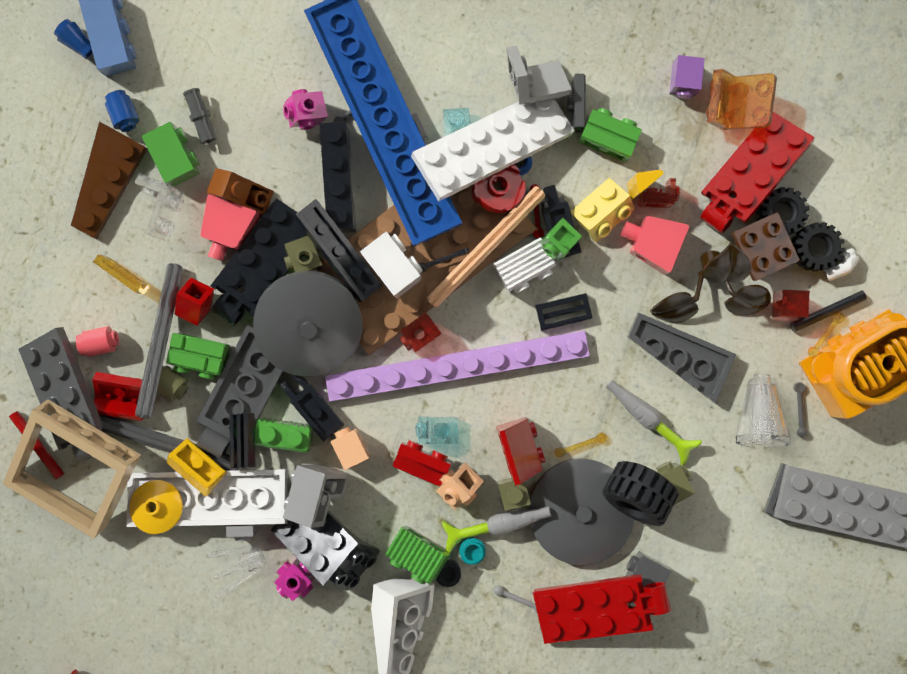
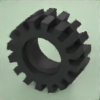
(794, 201)
(832, 242)

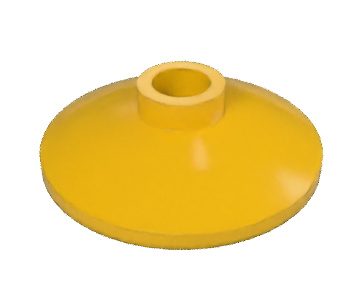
(168, 506)

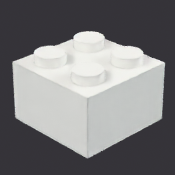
(391, 264)

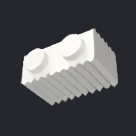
(524, 266)

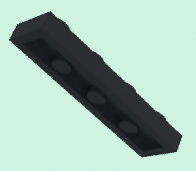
(337, 250)

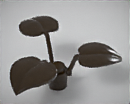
(717, 267)

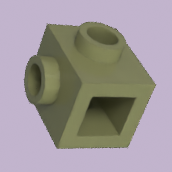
(300, 248)

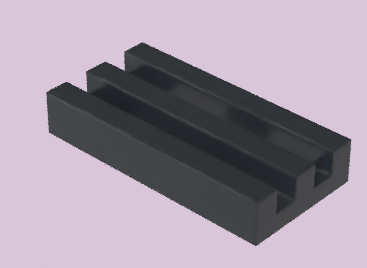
(585, 306)
(242, 440)

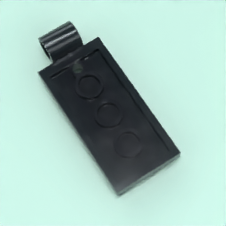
(256, 263)

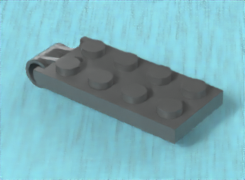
(59, 379)
(241, 389)

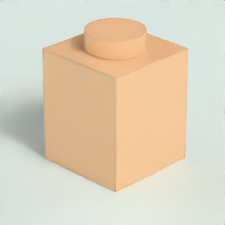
(350, 447)

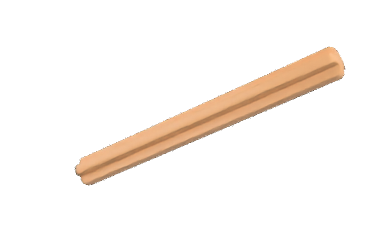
(486, 246)

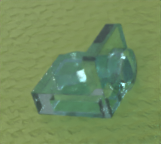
(437, 430)

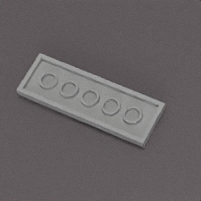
(843, 506)

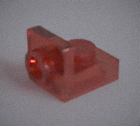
(655, 198)

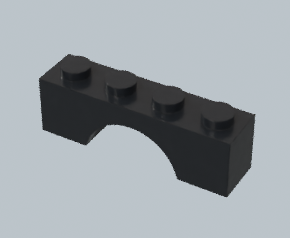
(337, 174)

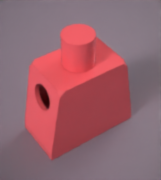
(226, 225)
(656, 241)

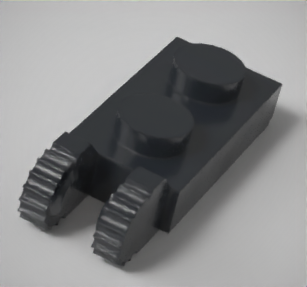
(313, 408)

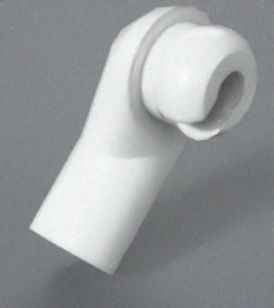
(849, 261)

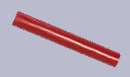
(39, 448)

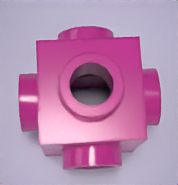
(305, 109)
(298, 571)

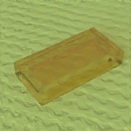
(121, 274)

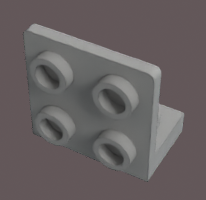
(536, 81)

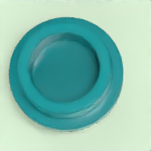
(472, 551)

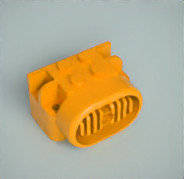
(850, 368)

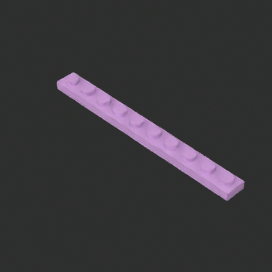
(457, 365)

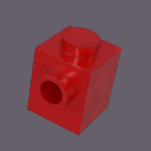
(194, 301)

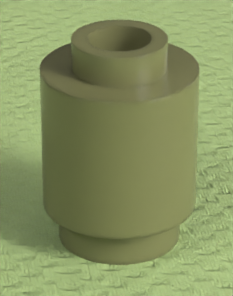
(172, 384)

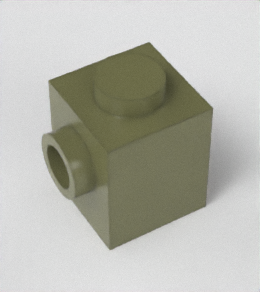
(679, 477)

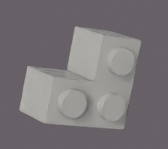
(311, 493)

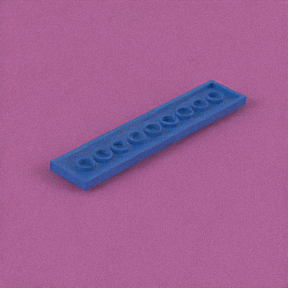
(380, 116)

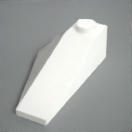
(397, 619)

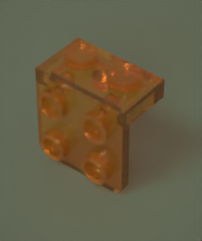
(741, 100)

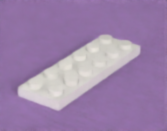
(490, 145)
(238, 499)

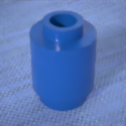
(121, 110)

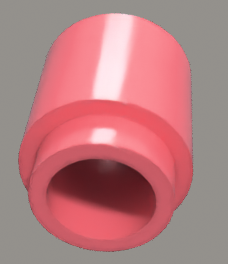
(97, 341)

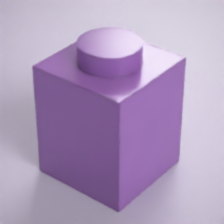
(686, 76)

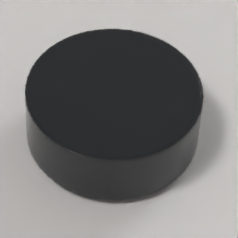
(449, 574)

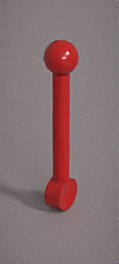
(539, 231)

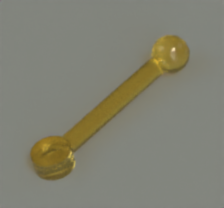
(837, 319)
(600, 437)

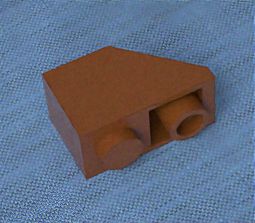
(240, 190)

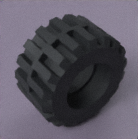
(640, 493)

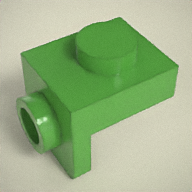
(560, 240)

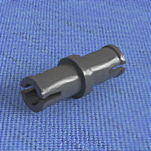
(199, 115)

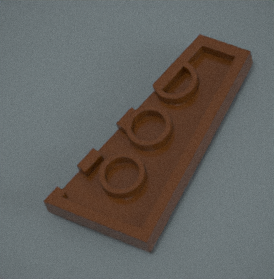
(106, 178)

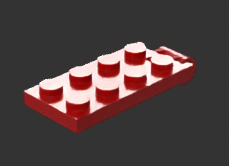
(753, 172)
(599, 608)

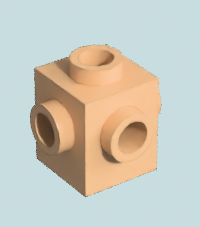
(459, 486)

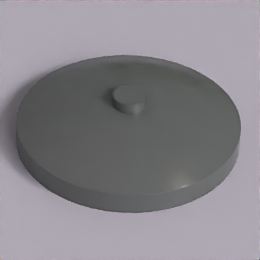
(307, 323)
(582, 522)

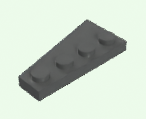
(689, 357)

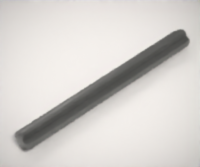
(159, 341)
(153, 438)

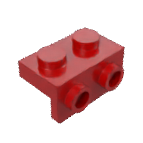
(116, 395)
(420, 463)

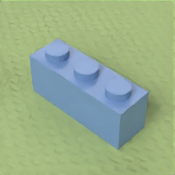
(108, 36)

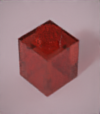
(790, 304)

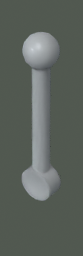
(498, 590)

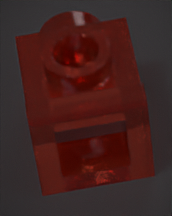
(430, 330)

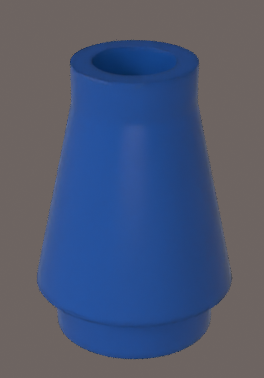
(73, 37)

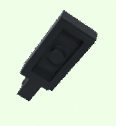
(554, 210)

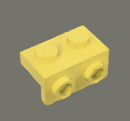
(603, 209)

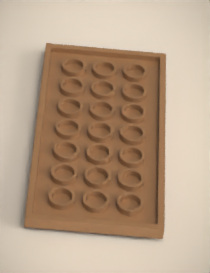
(383, 313)

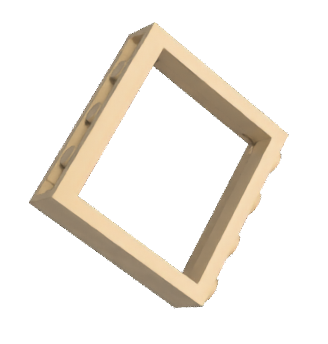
(85, 438)

